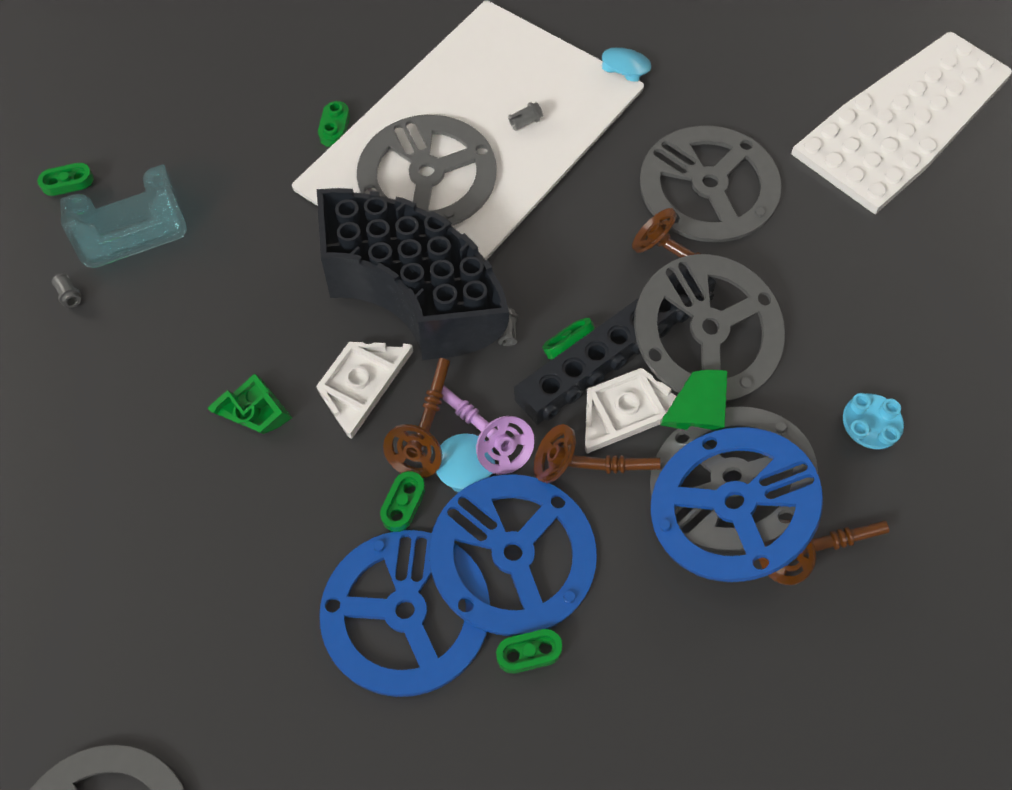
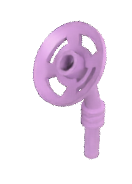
(497, 437)

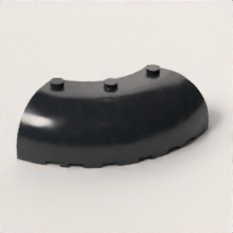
(412, 267)

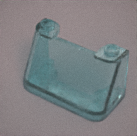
(125, 225)

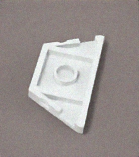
(360, 380)
(624, 408)

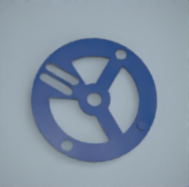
(669, 495)
(535, 613)
(432, 671)

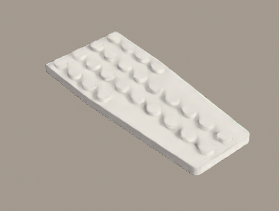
(902, 121)

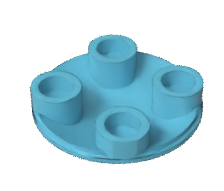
(626, 63)
(873, 420)
(460, 462)

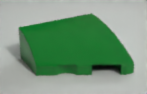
(699, 402)
(252, 406)

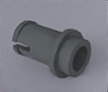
(525, 116)
(68, 294)
(509, 338)

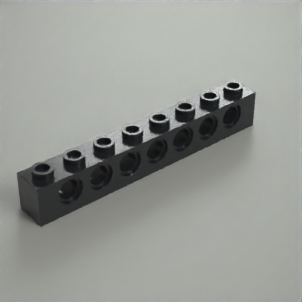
(600, 343)

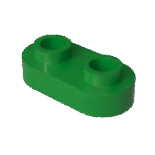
(334, 118)
(65, 179)
(567, 337)
(402, 503)
(527, 647)

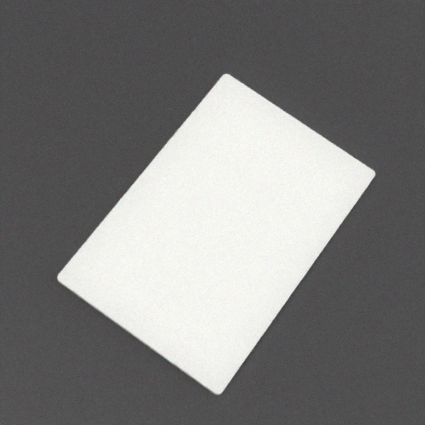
(480, 77)

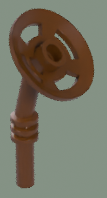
(658, 235)
(418, 442)
(563, 457)
(834, 539)

